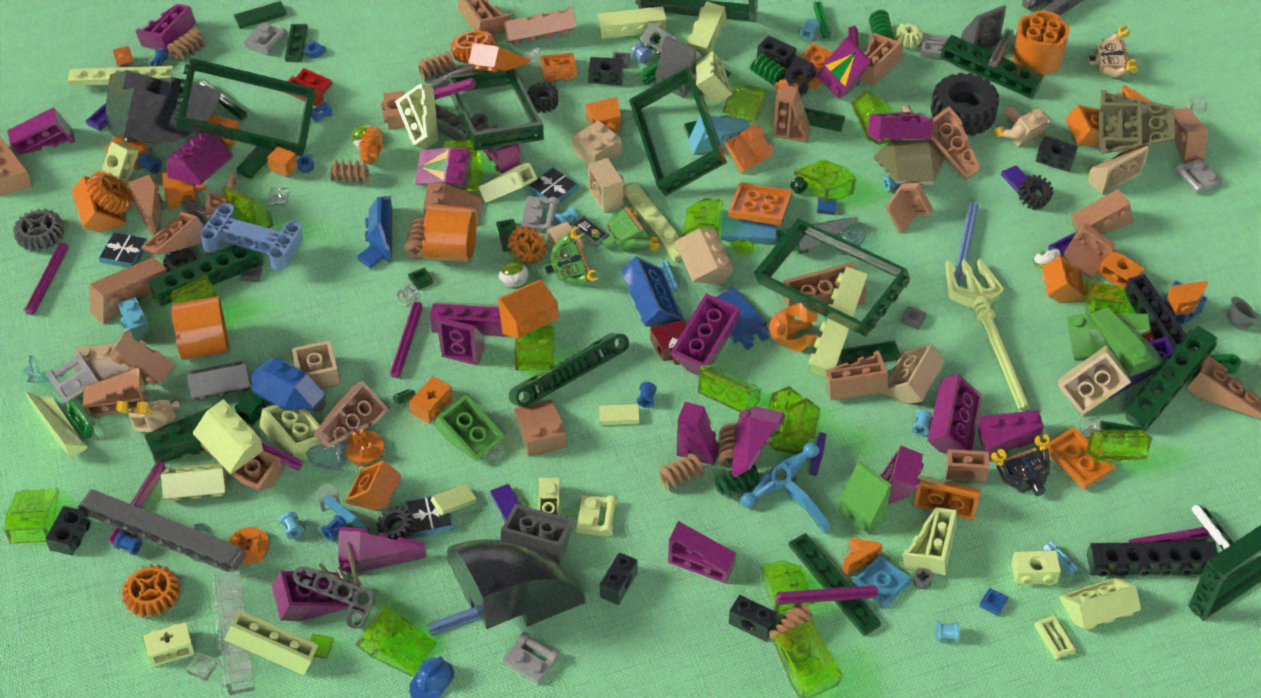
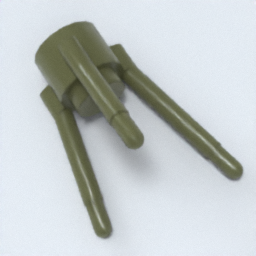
(343, 588)

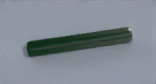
(228, 103)

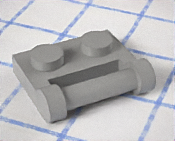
(261, 39)
(932, 45)
(1198, 175)
(534, 213)
(74, 384)
(528, 664)

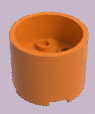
(1041, 42)
(449, 233)
(200, 328)

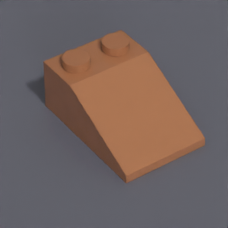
(449, 195)
(147, 202)
(176, 235)
(541, 428)

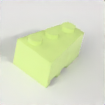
(707, 28)
(712, 78)
(419, 115)
(934, 543)

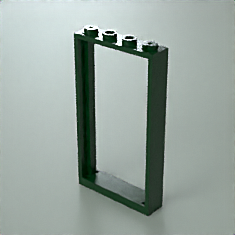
(734, 11)
(249, 78)
(505, 135)
(694, 169)
(787, 244)
(1215, 592)

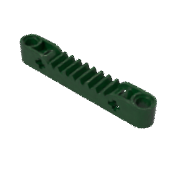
(569, 370)

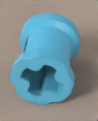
(808, 30)
(889, 183)
(570, 213)
(921, 426)
(291, 524)
(947, 631)

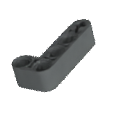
(451, 124)
(333, 591)

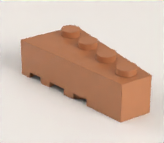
(540, 25)
(12, 173)
(820, 284)
(122, 286)

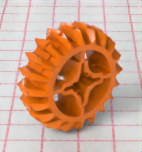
(462, 45)
(109, 192)
(151, 597)

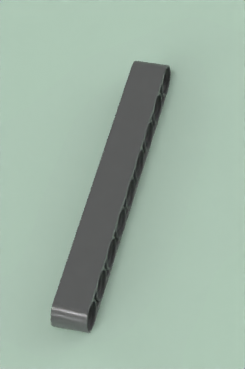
(162, 531)

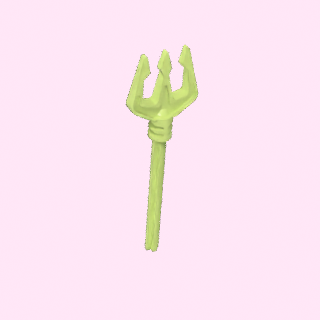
(981, 300)

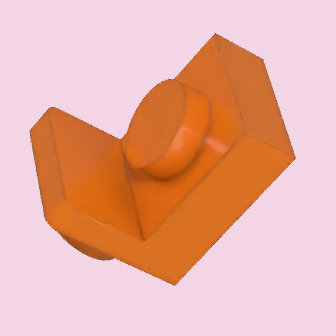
(123, 55)

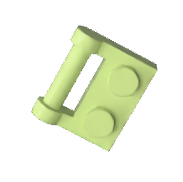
(590, 513)

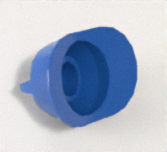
(431, 678)

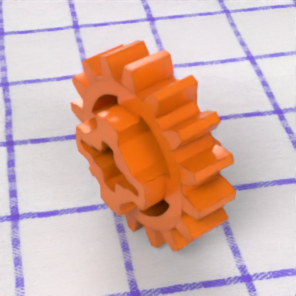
(371, 145)
(526, 245)

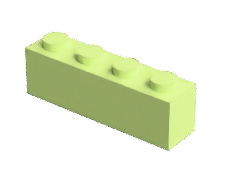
(629, 22)
(271, 642)

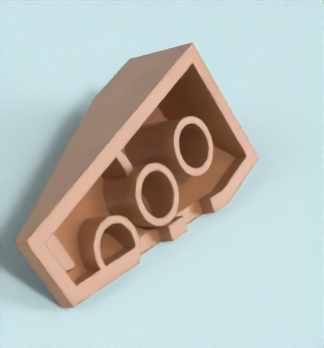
(953, 144)
(1216, 386)
(354, 411)
(259, 472)

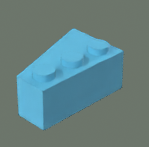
(725, 127)

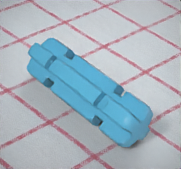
(669, 276)
(1064, 562)

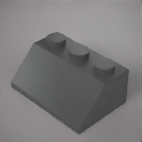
(218, 380)
(538, 530)

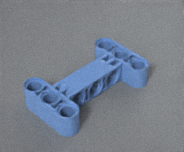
(225, 228)

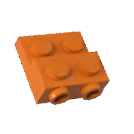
(558, 66)
(749, 148)

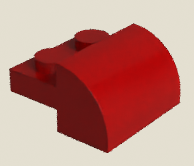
(313, 80)

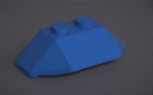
(380, 226)
(286, 386)

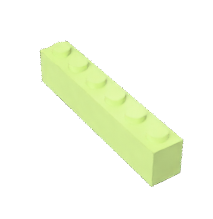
(834, 334)

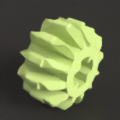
(909, 35)

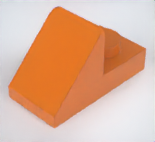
(862, 554)

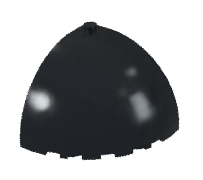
(145, 107)
(512, 581)

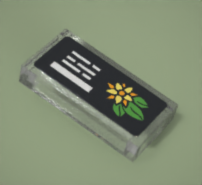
(592, 232)

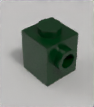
(250, 407)

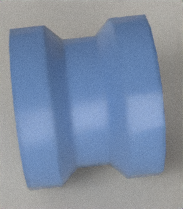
(641, 53)

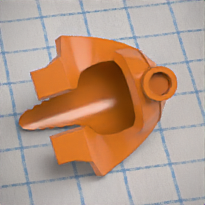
(784, 326)

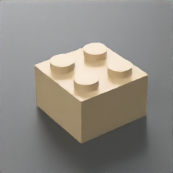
(596, 143)
(606, 185)
(317, 362)

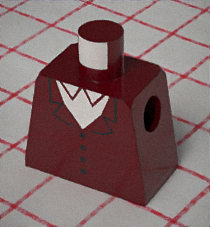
(665, 337)

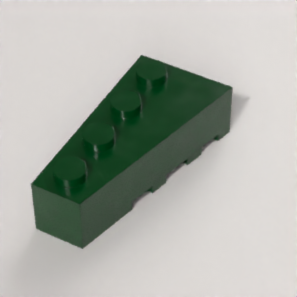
(175, 439)

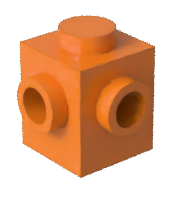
(282, 161)

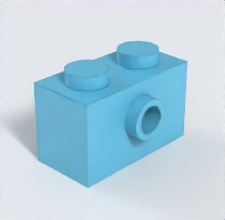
(134, 319)

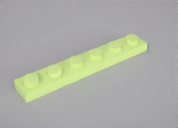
(101, 76)
(653, 219)

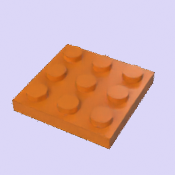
(760, 204)

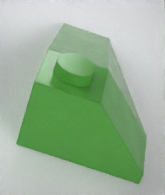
(1087, 337)
(1128, 345)

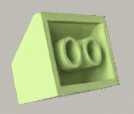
(290, 430)
(227, 437)
(194, 481)
(1101, 603)

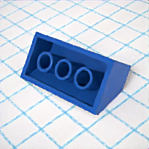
(651, 293)

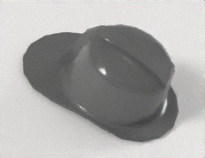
(1242, 314)

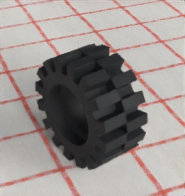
(543, 90)
(1041, 185)
(177, 257)
(393, 516)

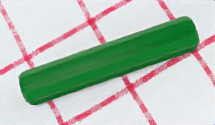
(822, 19)

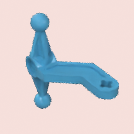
(790, 467)

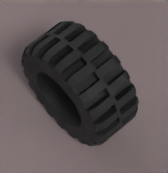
(970, 90)

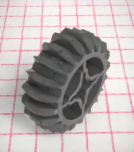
(38, 230)

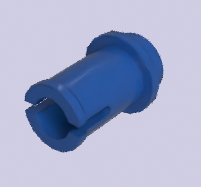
(161, 55)

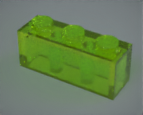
(1118, 445)

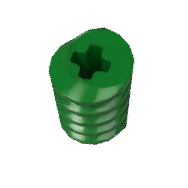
(881, 24)
(768, 69)

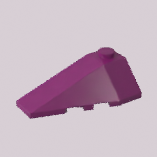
(753, 434)
(376, 551)

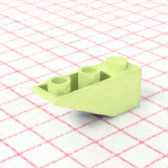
(507, 182)
(549, 495)

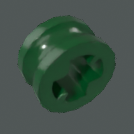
(798, 185)

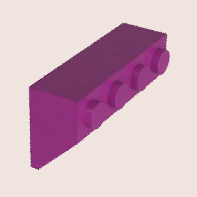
(198, 159)
(482, 316)
(705, 333)
(955, 415)

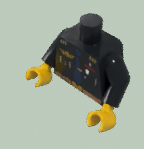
(1027, 469)

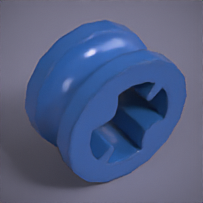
(305, 160)

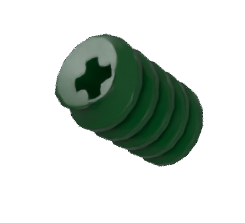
(728, 483)

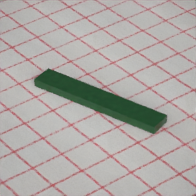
(829, 578)

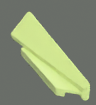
(57, 424)

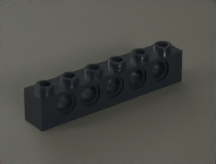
(1147, 301)
(1168, 558)

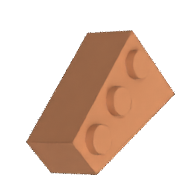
(483, 16)
(884, 55)
(790, 115)
(1189, 135)
(1105, 214)
(137, 355)
(857, 379)
(102, 396)

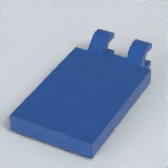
(749, 322)

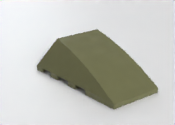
(1133, 123)
(910, 161)

